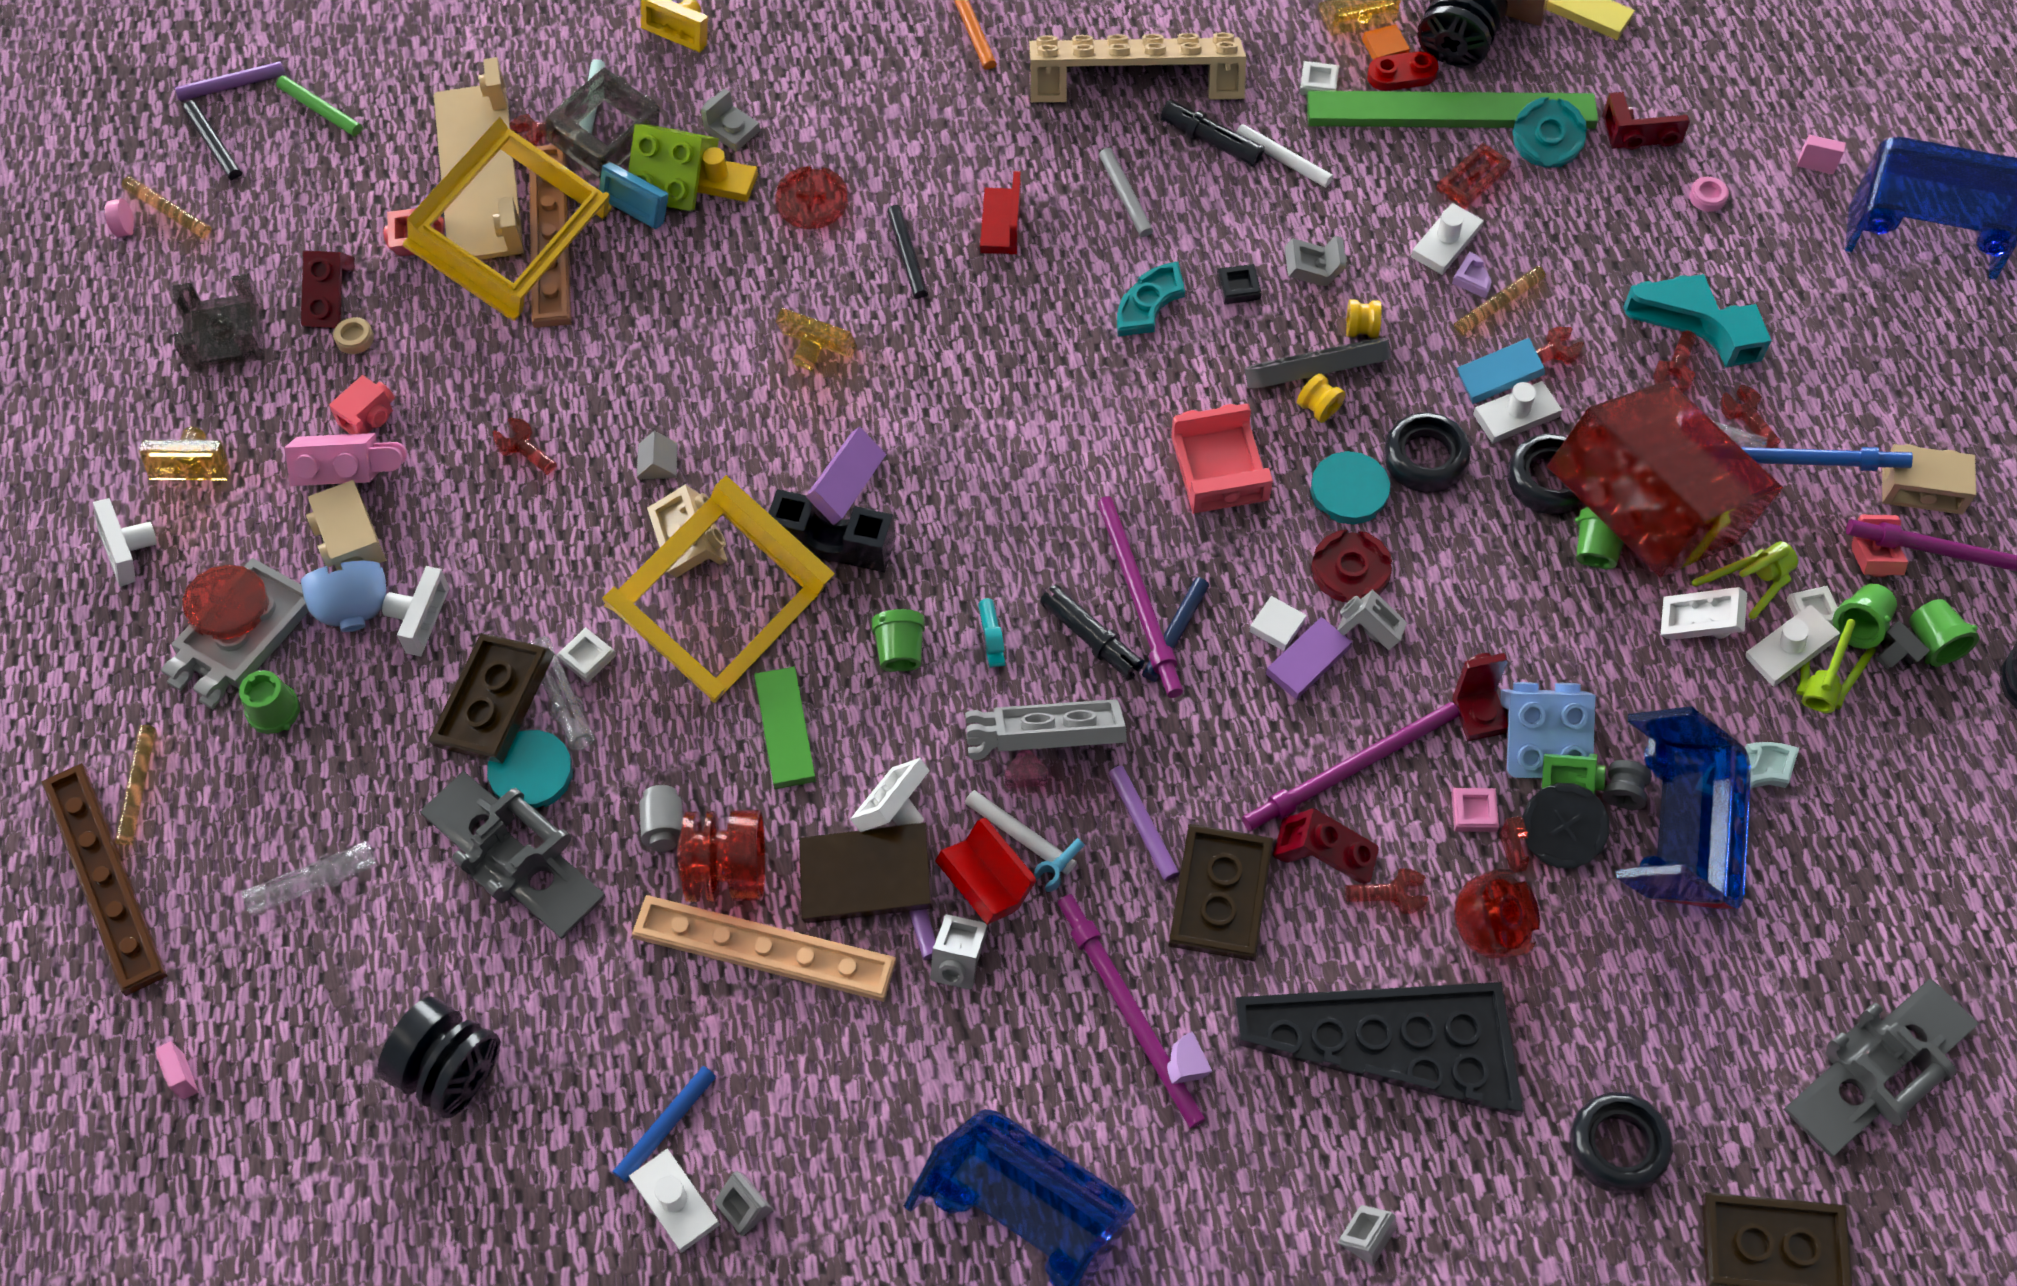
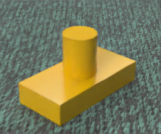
(676, 22)
(725, 177)

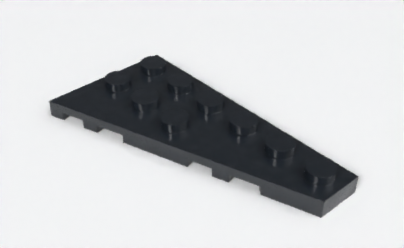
(1416, 1038)

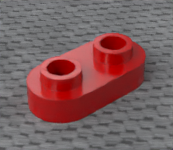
(1402, 71)

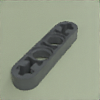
(1317, 362)

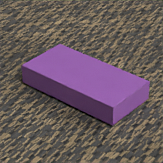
(1308, 658)

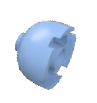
(346, 595)

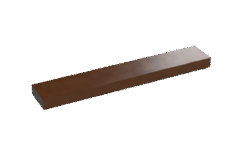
(104, 880)

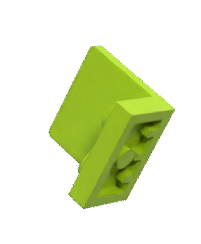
(670, 161)

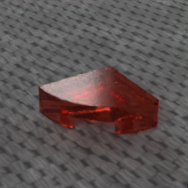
(1510, 836)

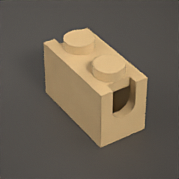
(1934, 482)
(344, 526)

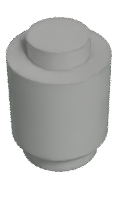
(660, 817)

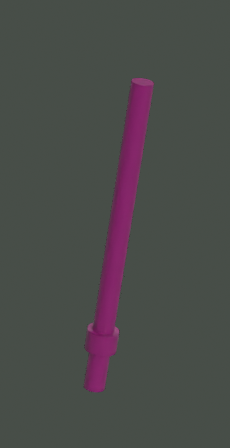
(1892, 535)
(1161, 655)
(1285, 802)
(1087, 938)

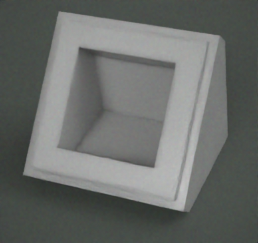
(657, 457)
(742, 1203)
(1368, 1233)

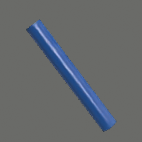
(664, 1124)

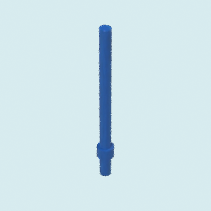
(1866, 459)

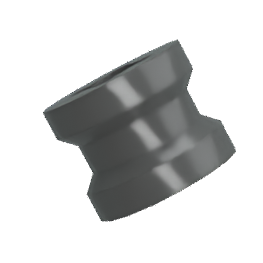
(1627, 784)

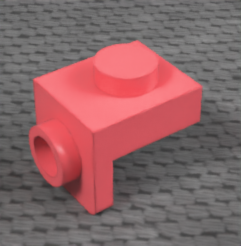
(1875, 559)

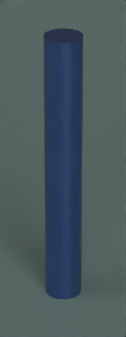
(1180, 620)

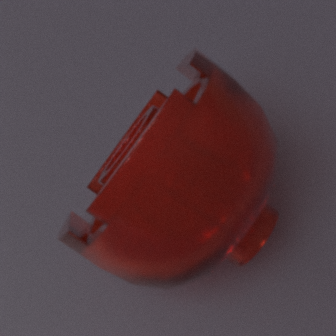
(1497, 915)

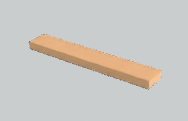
(764, 948)

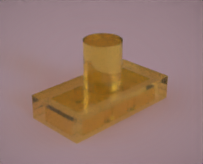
(813, 337)
(185, 458)

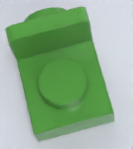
(1574, 769)

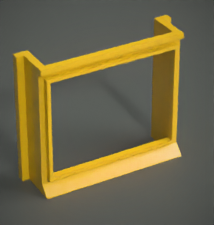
(466, 268)
(768, 536)

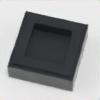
(1239, 284)

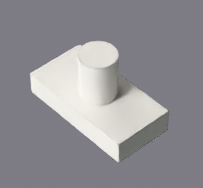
(1447, 238)
(1517, 411)
(120, 541)
(419, 611)
(1704, 614)
(1792, 645)
(891, 798)
(674, 1200)

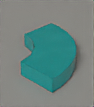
(1147, 297)

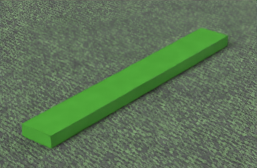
(1432, 108)

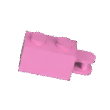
(340, 458)

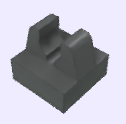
(1901, 644)

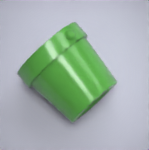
(1596, 542)
(1872, 610)
(1943, 632)
(899, 639)
(268, 702)

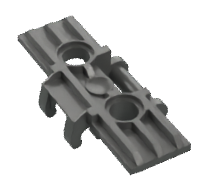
(503, 862)
(1875, 1053)

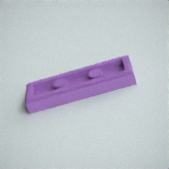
(846, 475)

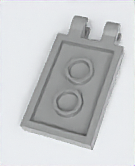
(235, 658)
(1045, 726)

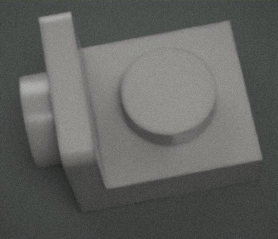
(728, 122)
(1376, 617)
(957, 951)

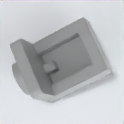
(1315, 263)

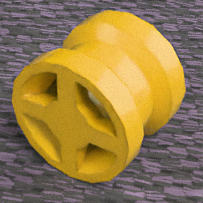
(1363, 318)
(1321, 397)

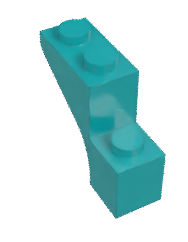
(1689, 305)

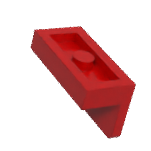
(1001, 218)
(987, 872)

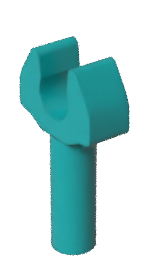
(992, 633)

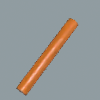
(976, 34)

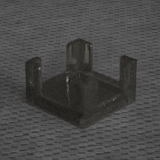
(220, 328)

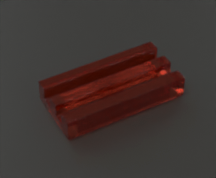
(1456, 193)

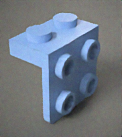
(1546, 723)

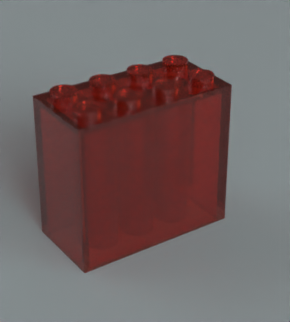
(1663, 477)

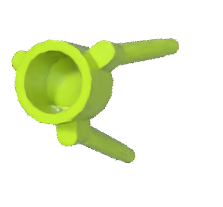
(1769, 564)
(1823, 690)

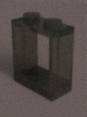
(582, 146)

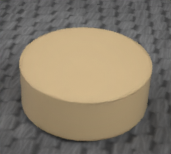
(353, 335)

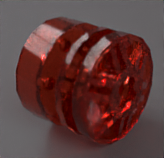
(722, 855)

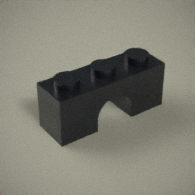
(858, 541)

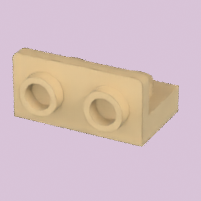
(671, 513)

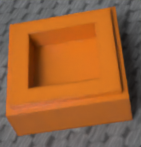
(1385, 42)

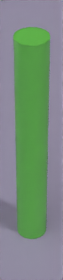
(319, 105)

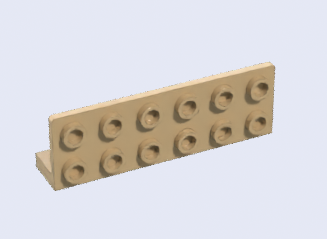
(1052, 57)
(487, 211)

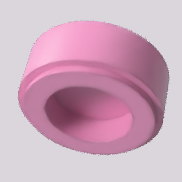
(1709, 194)
(119, 217)

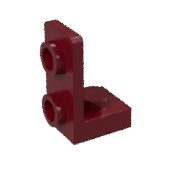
(1633, 133)
(323, 287)
(1478, 697)
(1327, 840)

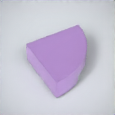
(1473, 276)
(1187, 1060)

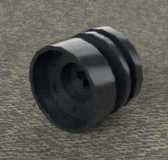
(1460, 30)
(438, 1056)

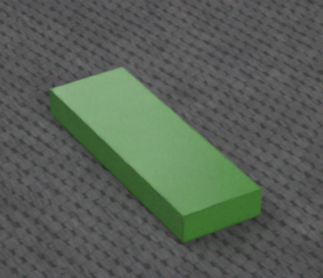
(784, 728)

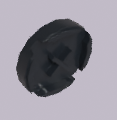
(1566, 825)

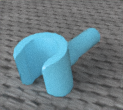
(1058, 865)

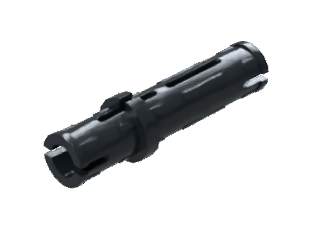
(1199, 126)
(1103, 642)

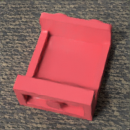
(1220, 458)

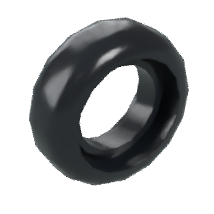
(1422, 478)
(1526, 489)
(1643, 1116)

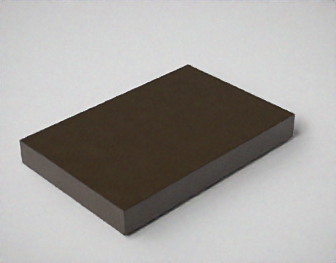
(491, 698)
(865, 873)
(1221, 892)
(1774, 1242)

